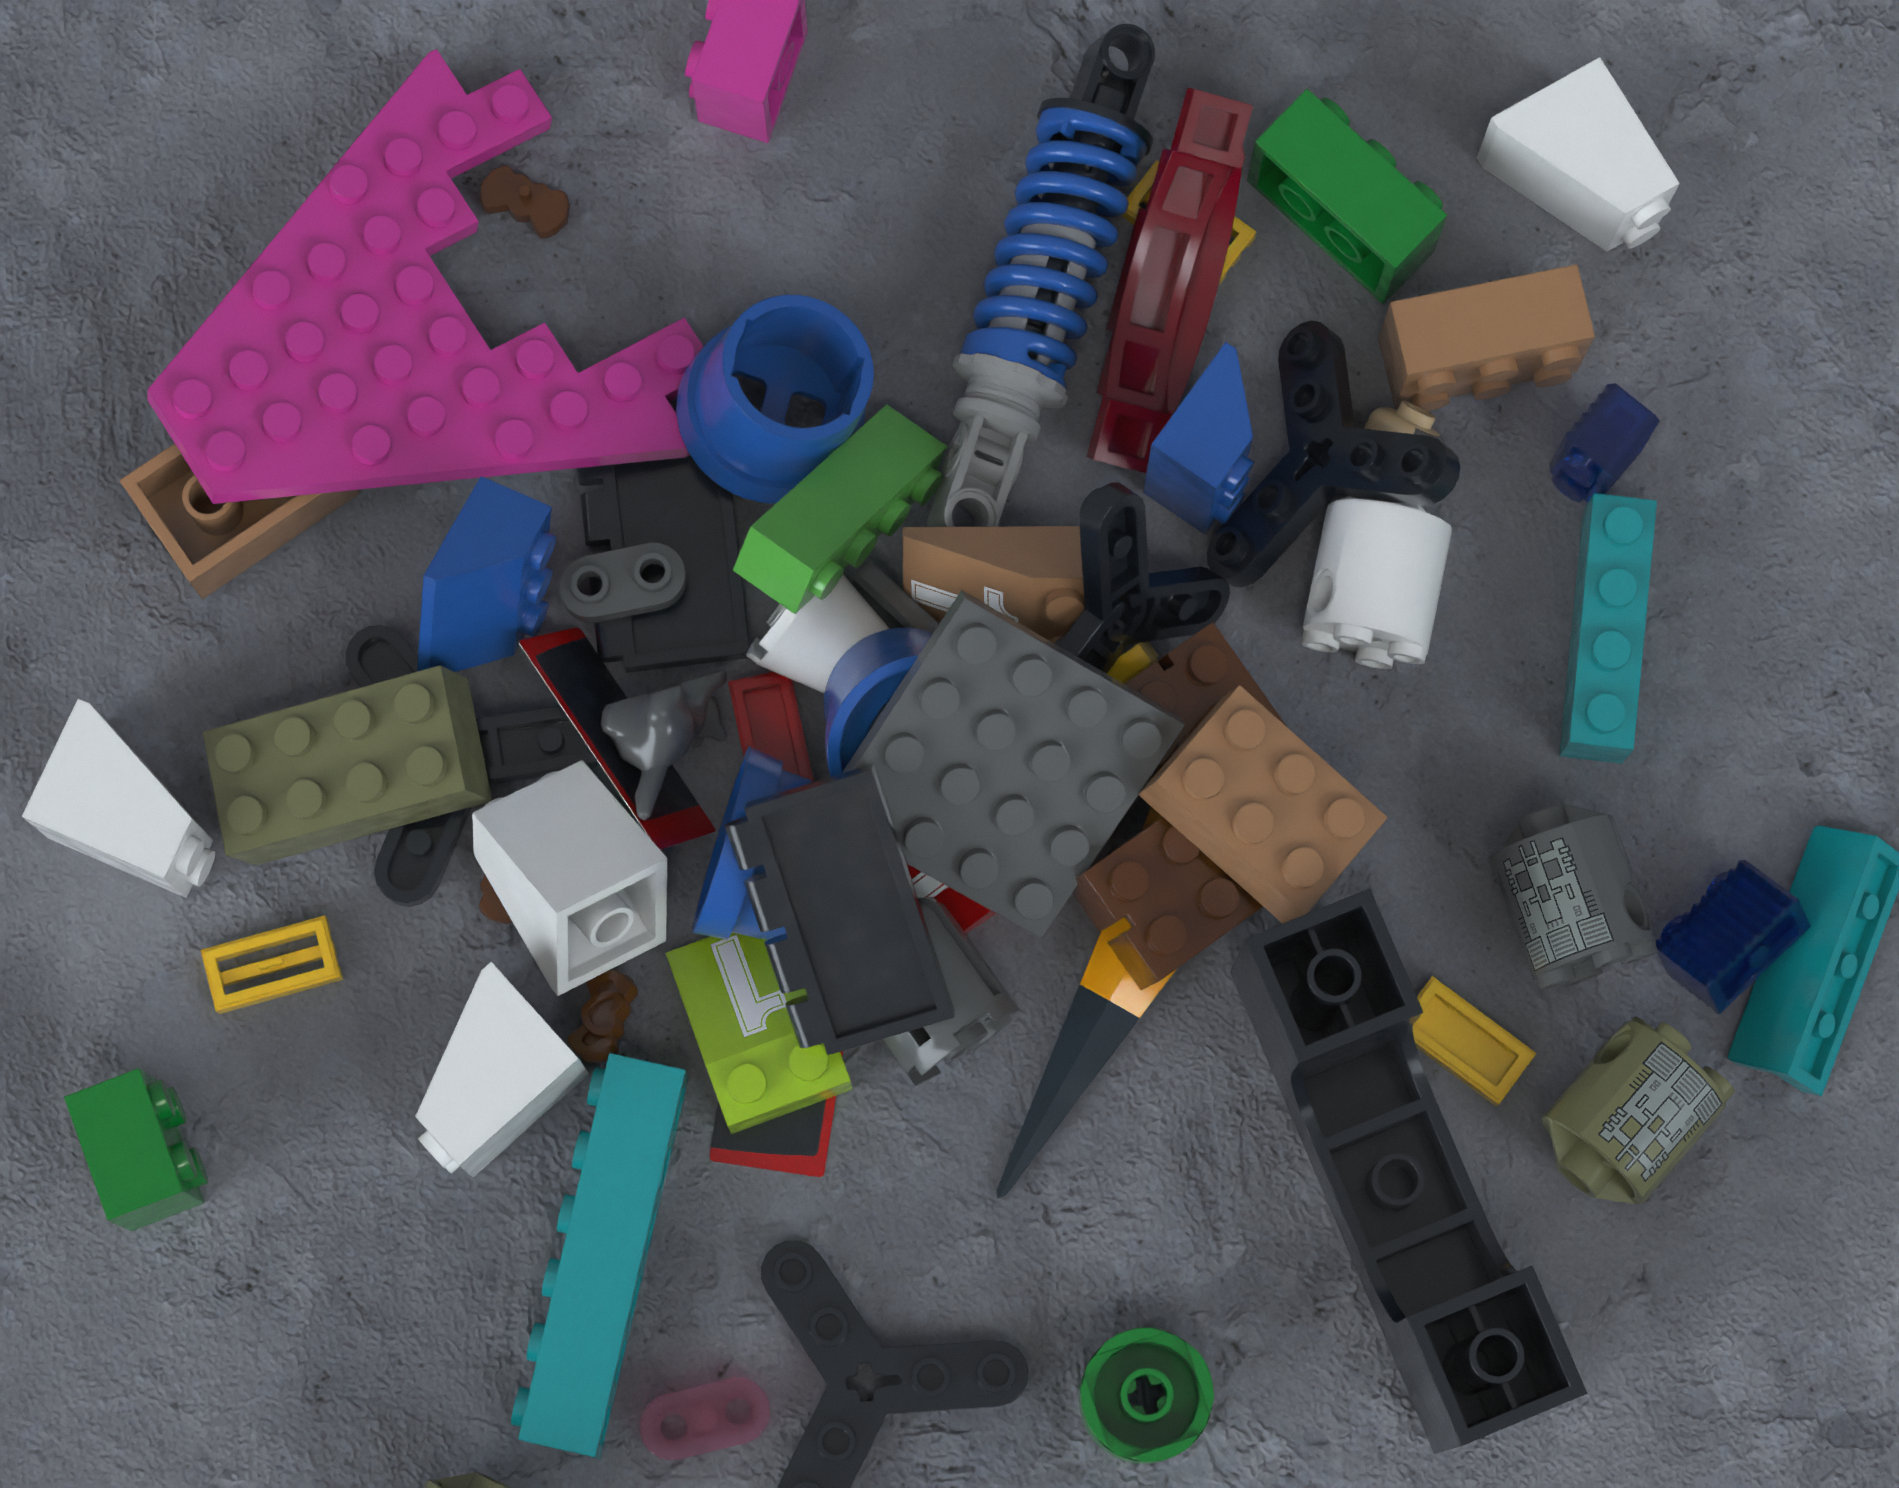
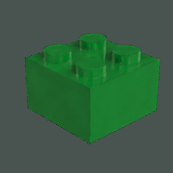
(137, 1149)

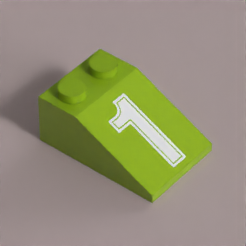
(748, 1032)

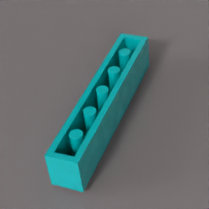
(602, 1256)

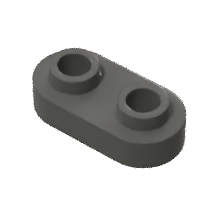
(622, 588)

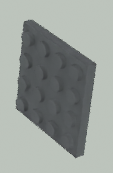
(1010, 762)

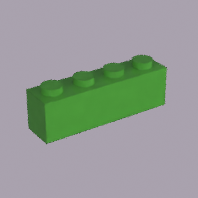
(841, 510)

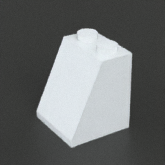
(1583, 158)
(116, 809)
(573, 875)
(494, 1077)

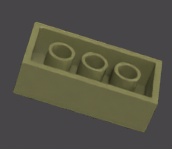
(347, 766)

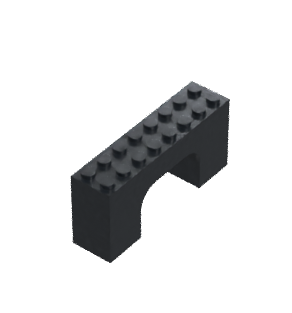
(1343, 1050)

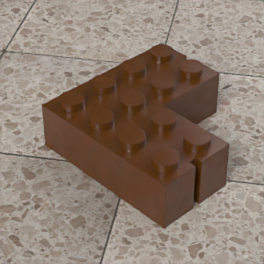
(1159, 877)

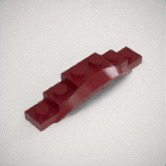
(1170, 279)

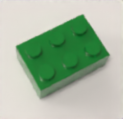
(1346, 194)

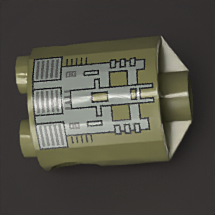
(1633, 1113)

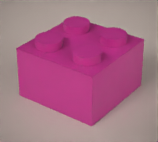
(746, 63)

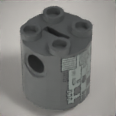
(1572, 895)

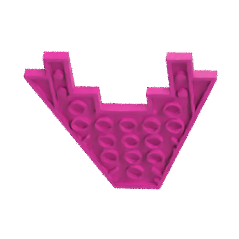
(358, 363)

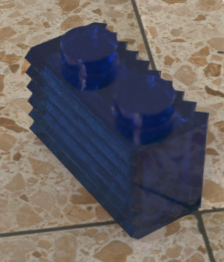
(1601, 444)
(1731, 935)

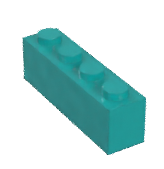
(1608, 628)

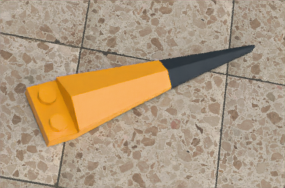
(1096, 1024)

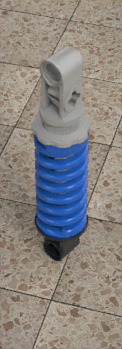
(1018, 351)

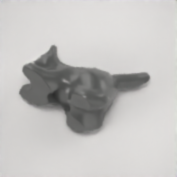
(660, 727)

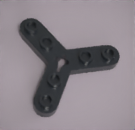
(1361, 464)
(1121, 595)
(513, 750)
(839, 1340)

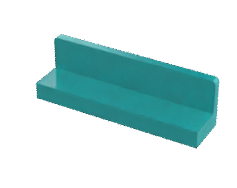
(1811, 990)

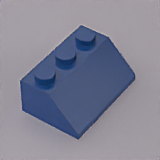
(1203, 450)
(486, 580)

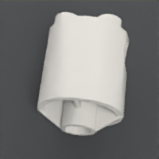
(1376, 581)

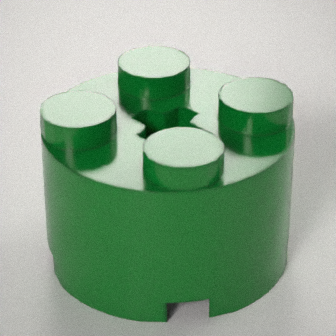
(1162, 1362)

